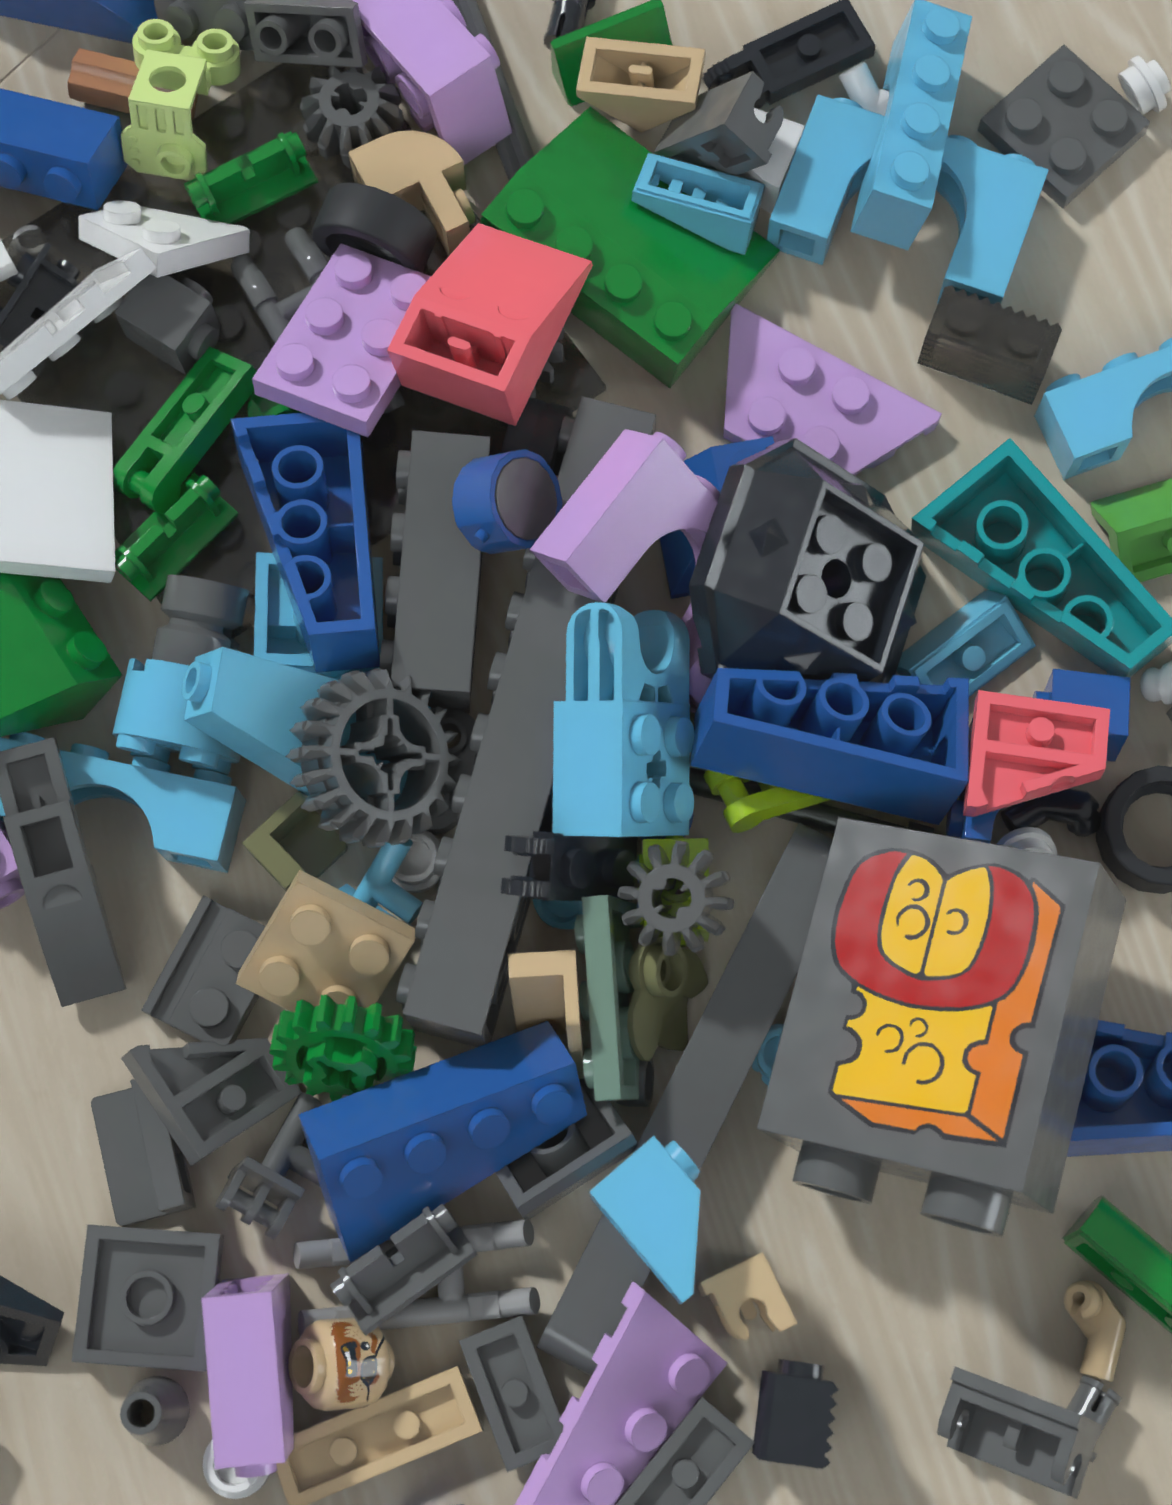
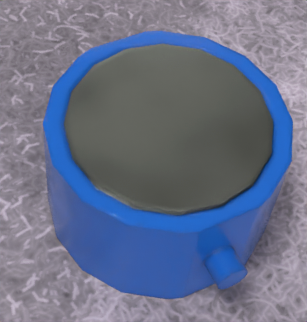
(505, 500)

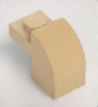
(424, 174)

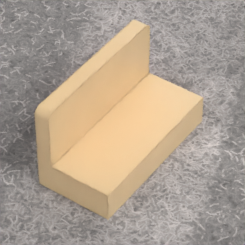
(545, 990)

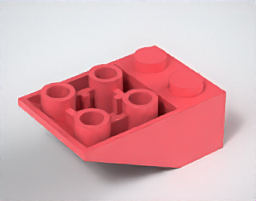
(487, 322)

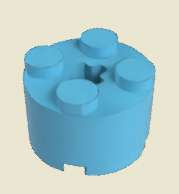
(153, 719)

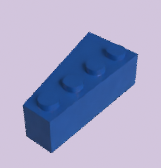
(1125, 1094)
(438, 1132)

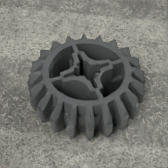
(354, 789)

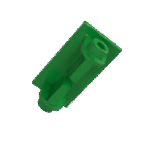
(252, 180)
(174, 538)

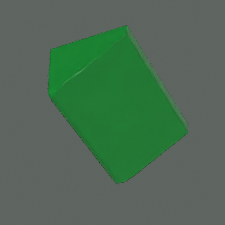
(638, 24)

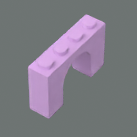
(619, 512)

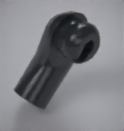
(1067, 806)

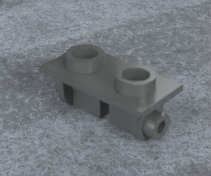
(389, 1281)

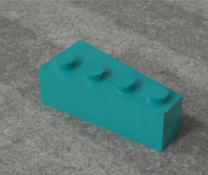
(1028, 543)

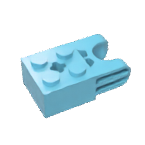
(623, 726)

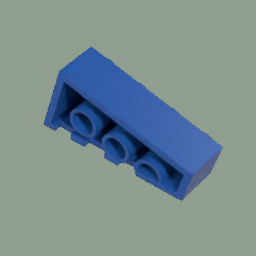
(316, 519)
(838, 738)

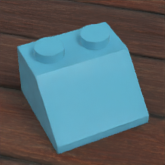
(656, 1211)

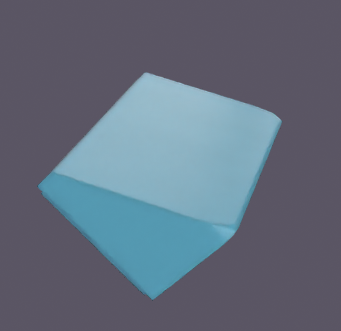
(969, 644)

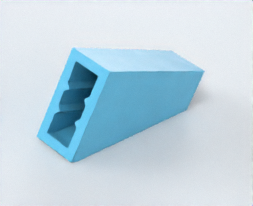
(253, 706)

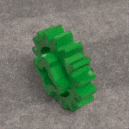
(341, 1047)

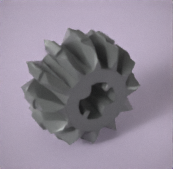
(348, 92)
(664, 878)

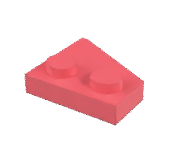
(1031, 749)

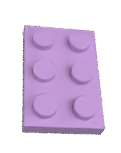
(336, 344)

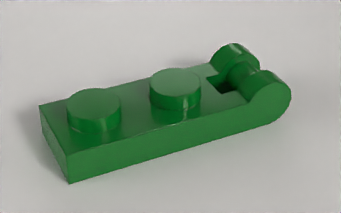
(184, 430)

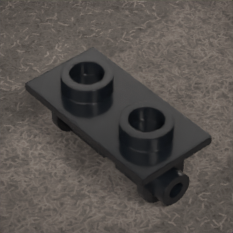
(37, 287)

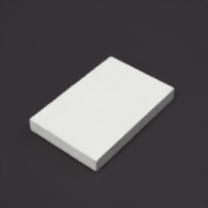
(56, 492)

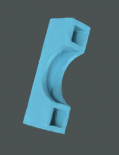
(914, 132)
(1092, 417)
(189, 817)

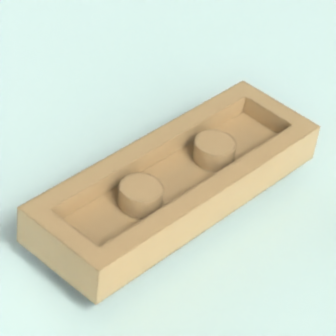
(379, 1437)

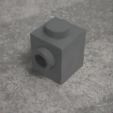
(170, 319)

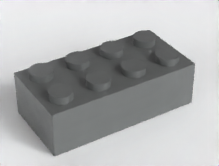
(440, 573)

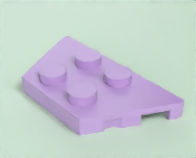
(802, 392)

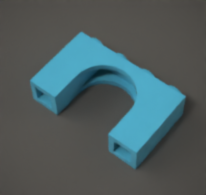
(986, 190)

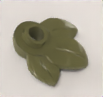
(661, 997)

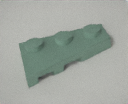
(603, 999)

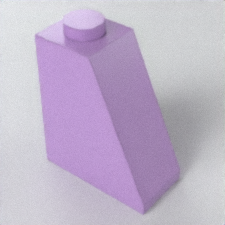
(249, 1373)

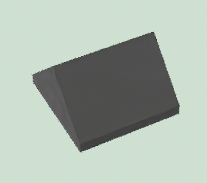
(568, 1157)

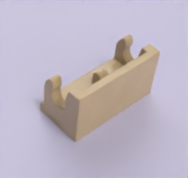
(740, 1286)

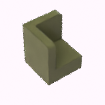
(294, 843)

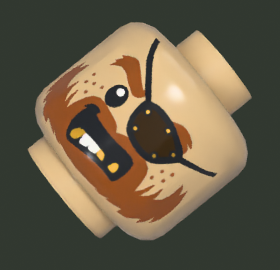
(339, 1365)

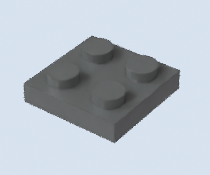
(1065, 123)
(145, 1297)

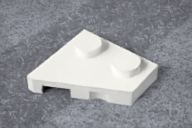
(167, 238)

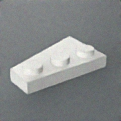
(58, 328)

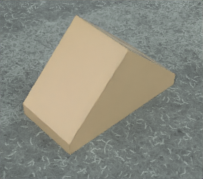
(640, 80)

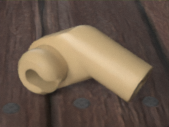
(1100, 1323)

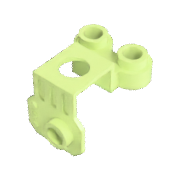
(161, 122)

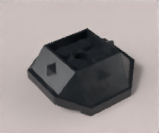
(804, 571)

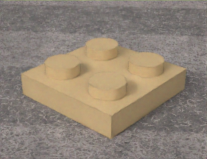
(324, 946)

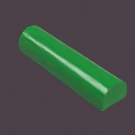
(1125, 1257)

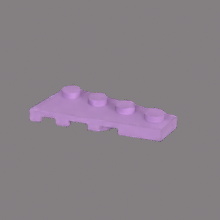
(630, 1407)

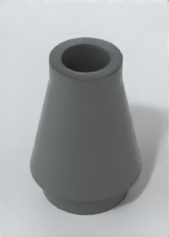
(170, 1409)

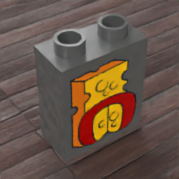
(943, 1021)

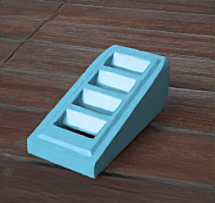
(718, 207)

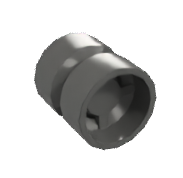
(200, 618)

